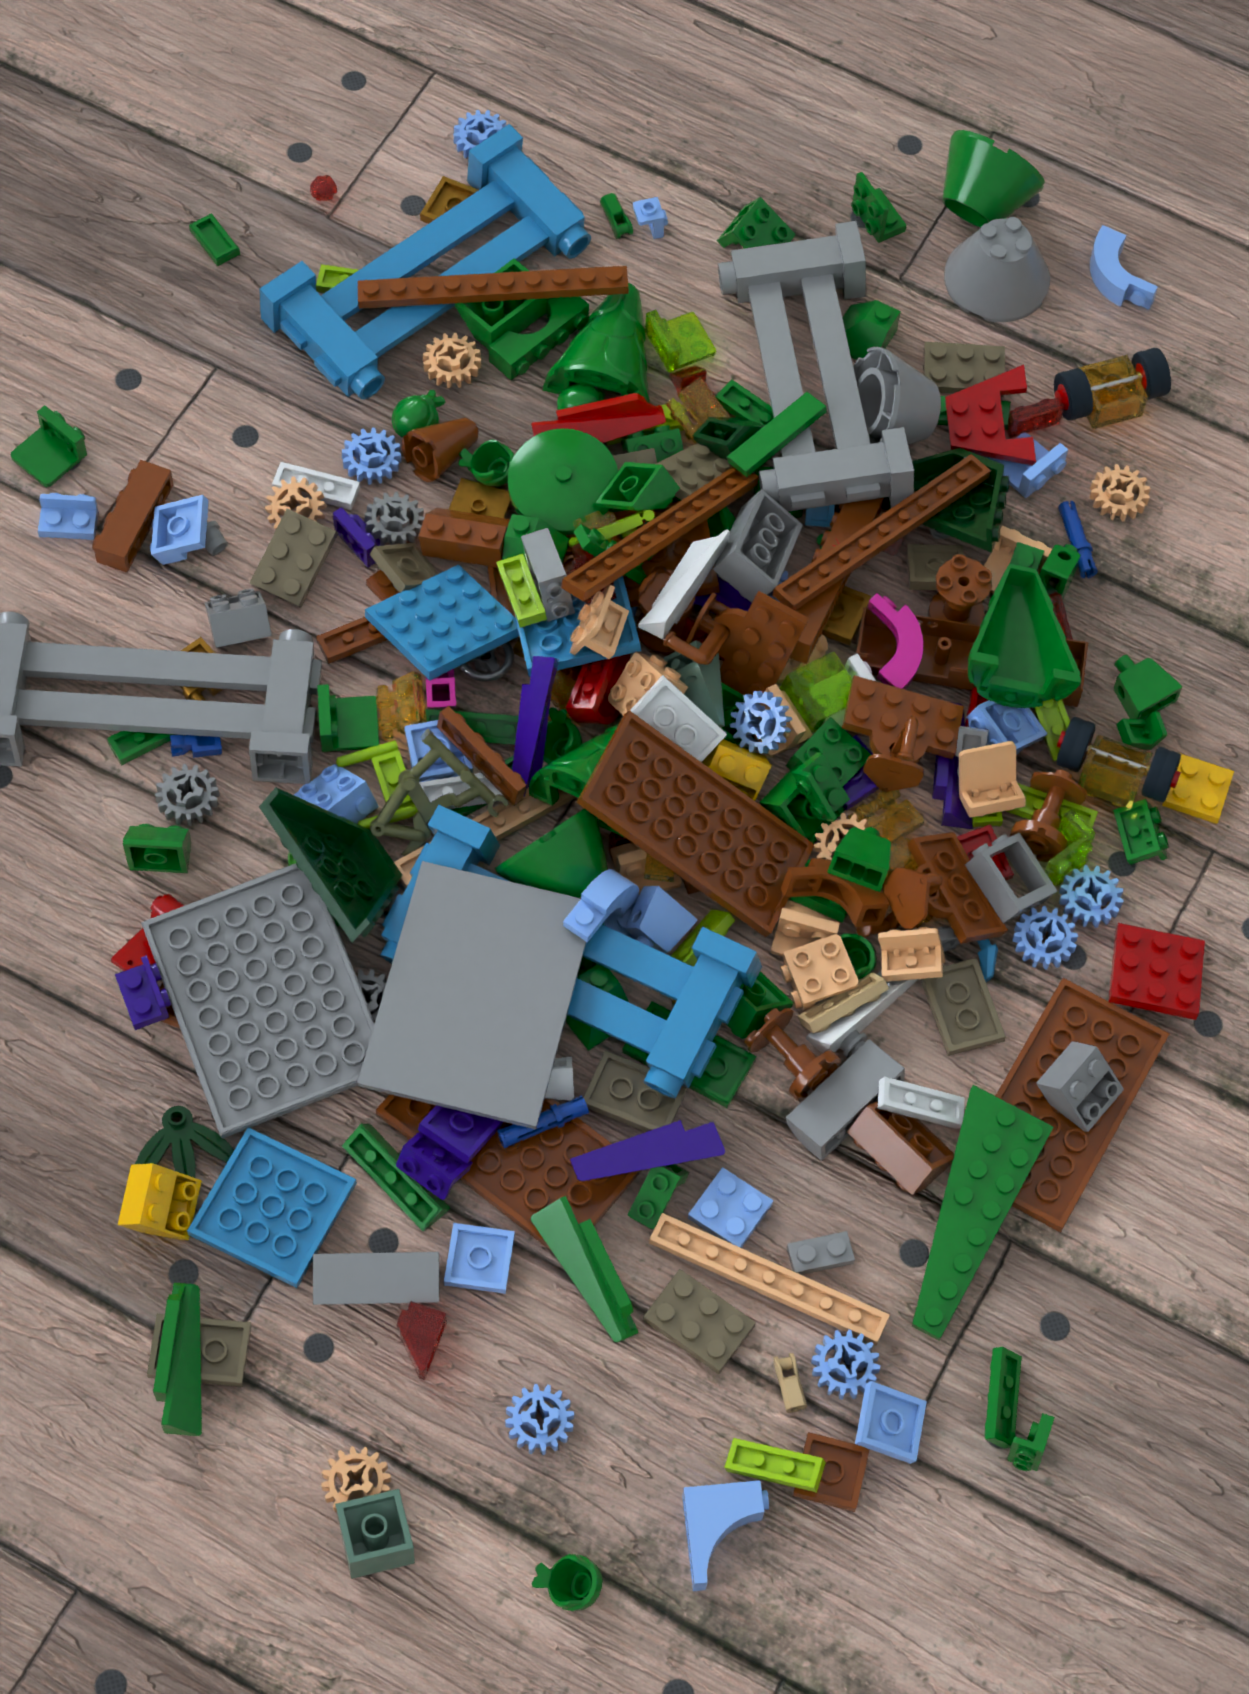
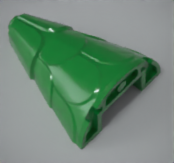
(607, 350)
(1021, 646)
(571, 772)

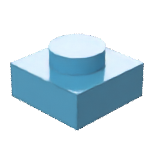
(819, 516)

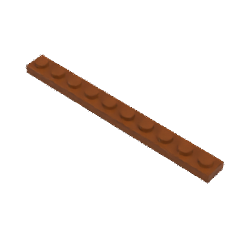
(492, 287)
(881, 533)
(657, 534)

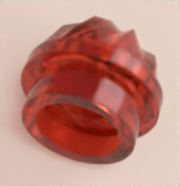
(323, 188)

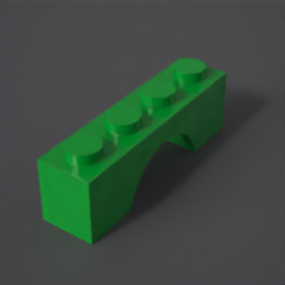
(516, 352)

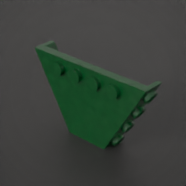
(978, 513)
(338, 858)

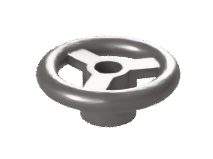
(489, 669)

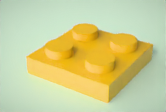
(1199, 789)

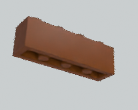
(132, 516)

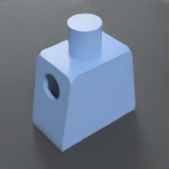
(659, 919)

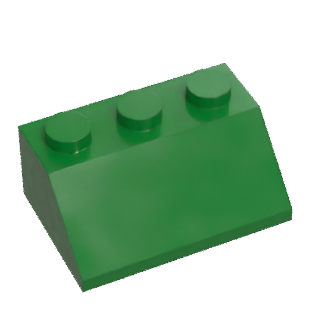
(494, 318)

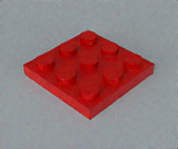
(1157, 971)

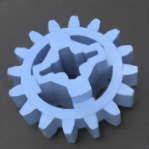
(475, 130)
(371, 455)
(756, 720)
(1082, 903)
(1031, 930)
(857, 1360)
(527, 1419)

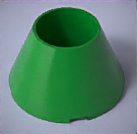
(986, 181)
(561, 859)

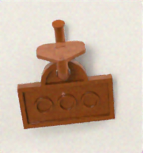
(752, 642)
(903, 723)
(938, 888)

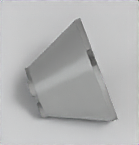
(998, 272)

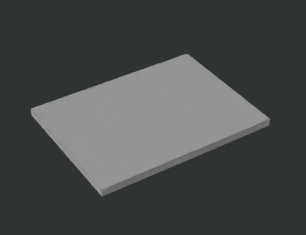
(475, 996)
(263, 997)

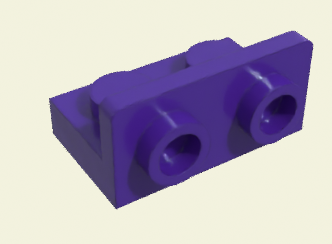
(353, 533)
(142, 995)
(431, 1165)

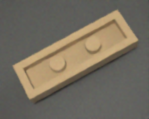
(844, 1004)

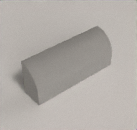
(834, 1105)
(376, 1278)

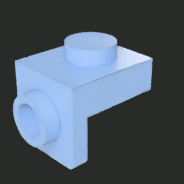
(651, 213)

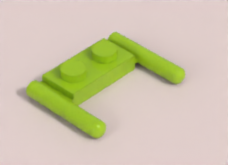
(623, 526)
(387, 766)

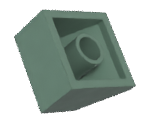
(375, 1533)

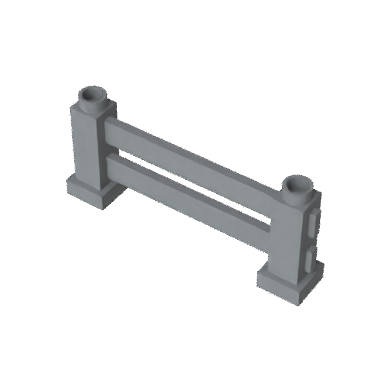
(816, 270)
(277, 730)

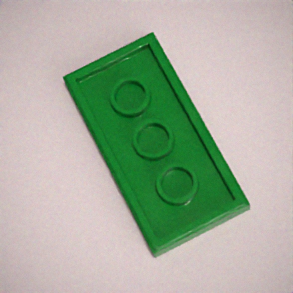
(723, 1072)

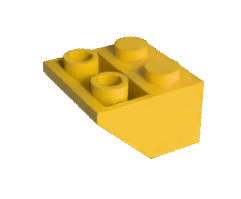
(739, 767)
(159, 1201)

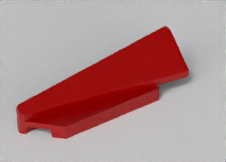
(607, 418)

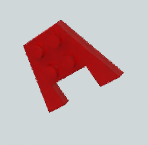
(978, 423)

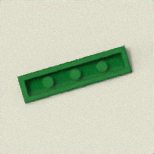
(380, 1161)

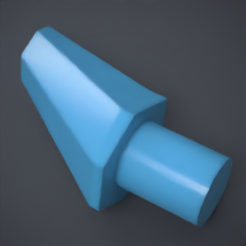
(987, 958)

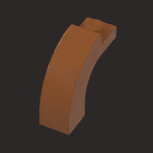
(861, 903)

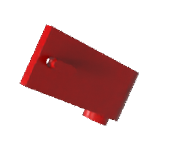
(138, 946)

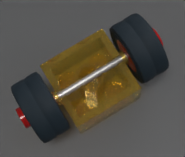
(1113, 388)
(1114, 768)

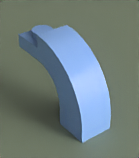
(1111, 277)
(604, 895)

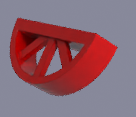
(591, 691)

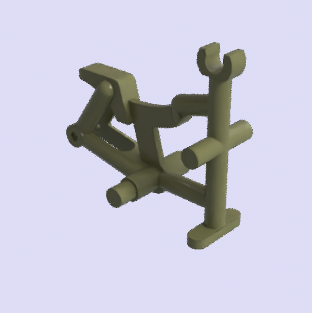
(410, 785)

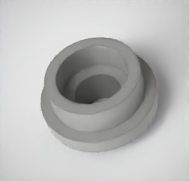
(853, 1043)

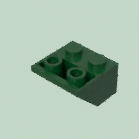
(725, 434)

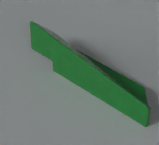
(588, 1266)
(180, 1363)

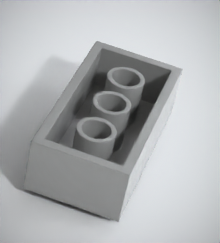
(758, 546)

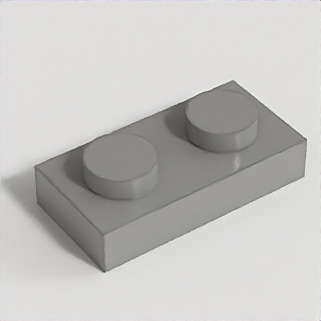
(820, 1253)

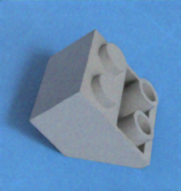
(237, 618)
(1080, 1085)

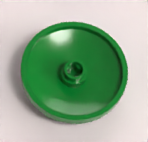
(560, 477)

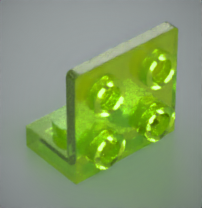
(678, 340)
(818, 689)
(1080, 842)

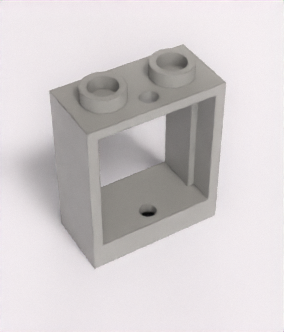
(547, 573)
(994, 884)

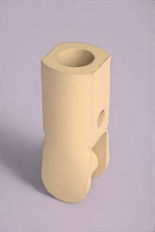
(790, 1386)

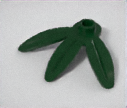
(180, 1135)

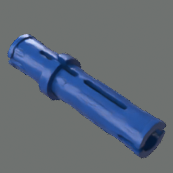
(1077, 538)
(551, 1118)

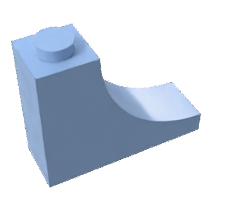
(714, 1513)

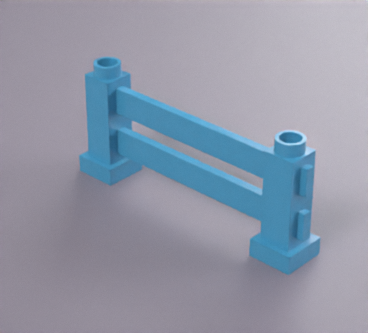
(504, 183)
(703, 993)

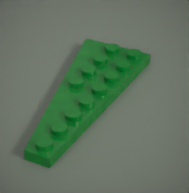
(986, 1175)

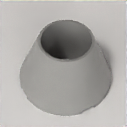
(896, 396)

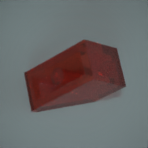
(421, 1334)

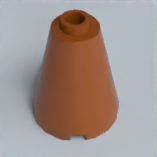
(438, 446)

